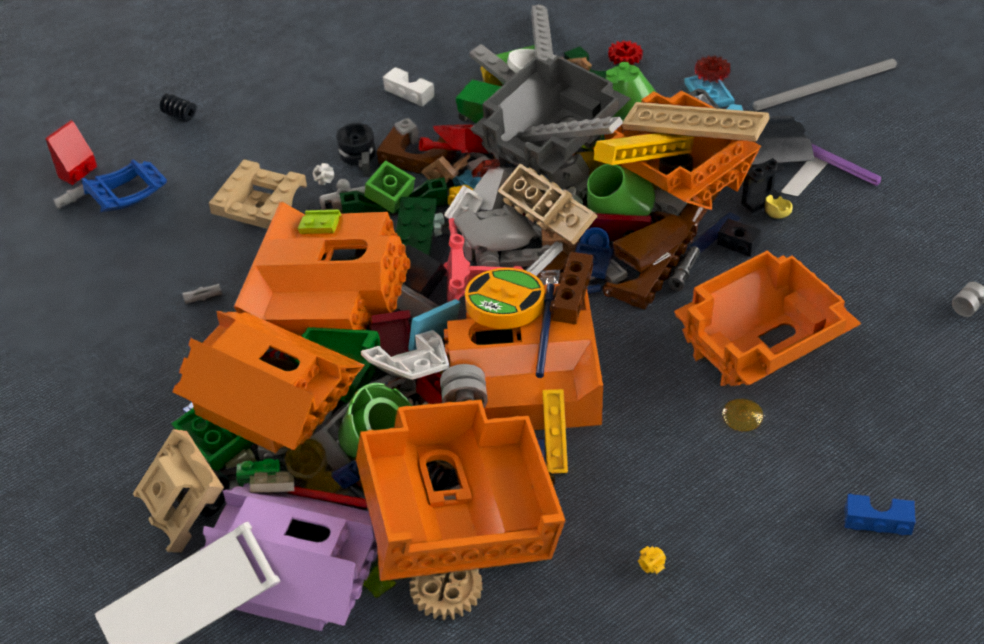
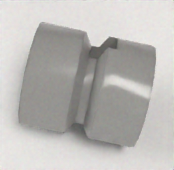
(968, 299)

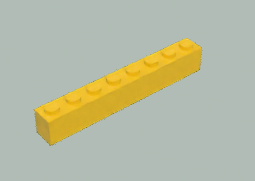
(642, 147)

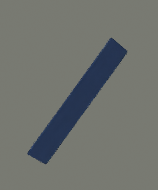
(712, 234)

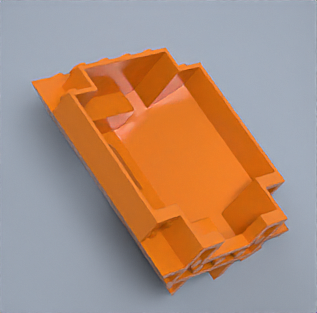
(715, 160)
(752, 300)
(256, 398)

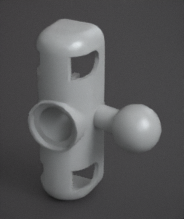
(343, 186)

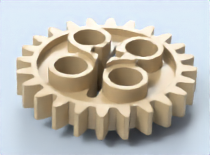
(464, 590)

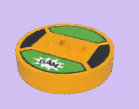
(504, 298)

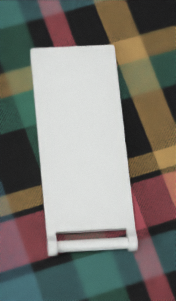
(189, 594)

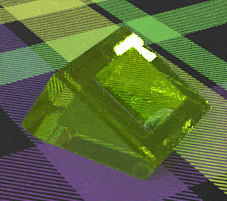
(376, 586)

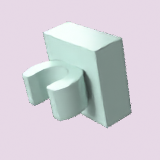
(439, 221)

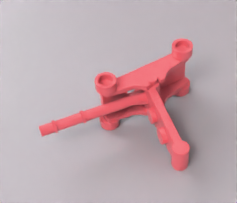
(458, 268)

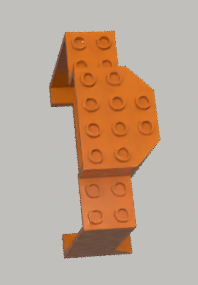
(300, 290)
(511, 368)
(499, 514)

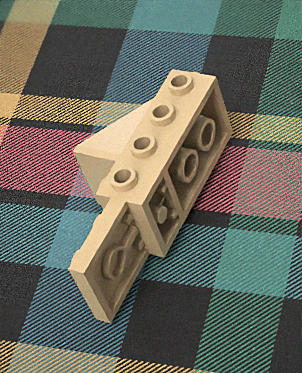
(546, 203)

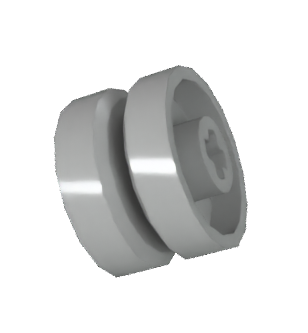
(463, 383)

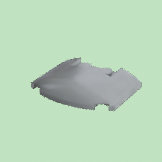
(495, 229)

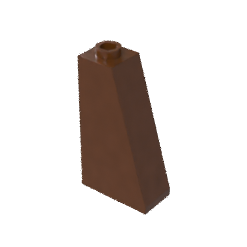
(650, 243)

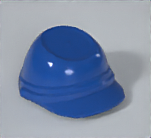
(596, 237)

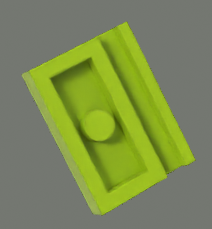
(319, 221)

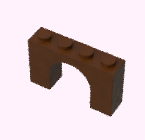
(394, 152)

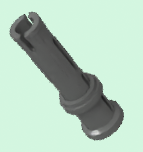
(682, 272)

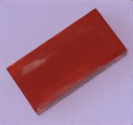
(482, 168)

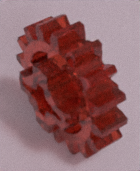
(712, 68)

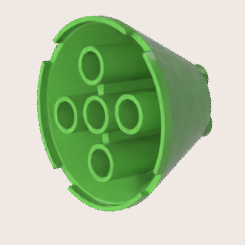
(630, 82)

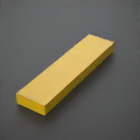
(555, 431)

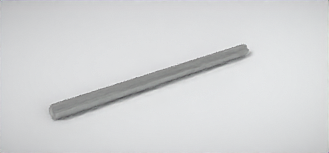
(824, 84)

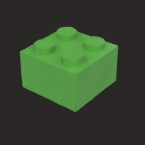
(388, 186)

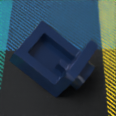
(347, 474)

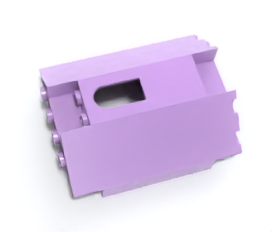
(315, 578)

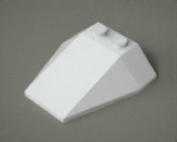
(425, 360)

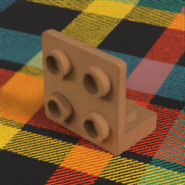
(442, 168)

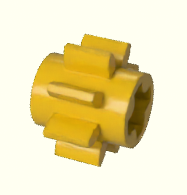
(652, 559)

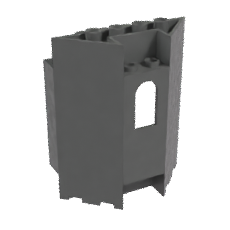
(544, 95)

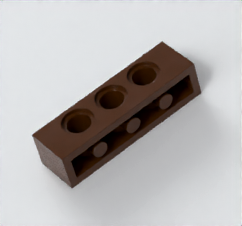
(572, 287)

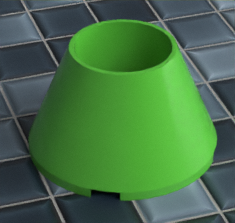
(633, 195)
(369, 409)

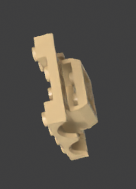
(241, 202)
(174, 468)

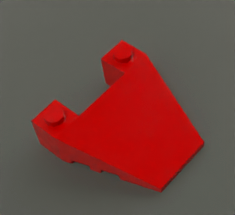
(459, 136)

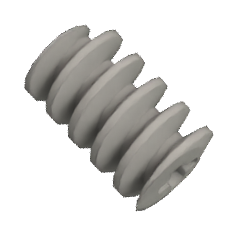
(486, 258)

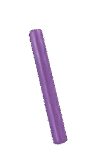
(846, 165)

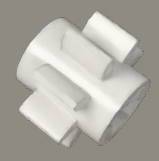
(323, 174)

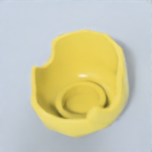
(778, 207)

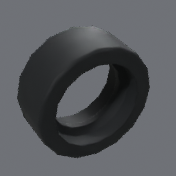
(667, 164)

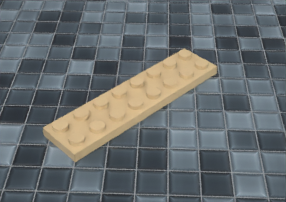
(696, 121)

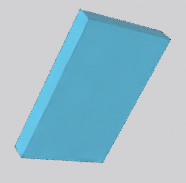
(716, 91)
(433, 320)

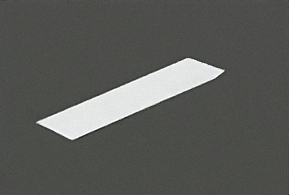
(804, 177)

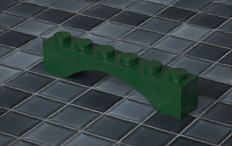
(357, 203)

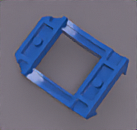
(101, 186)

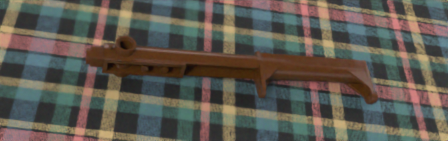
(643, 289)

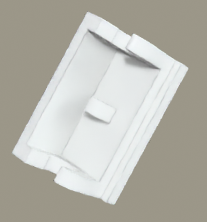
(463, 202)

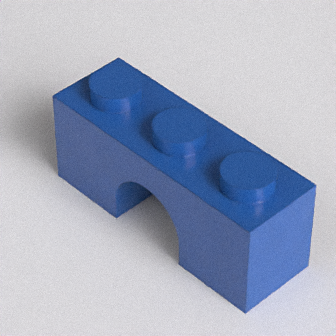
(862, 516)

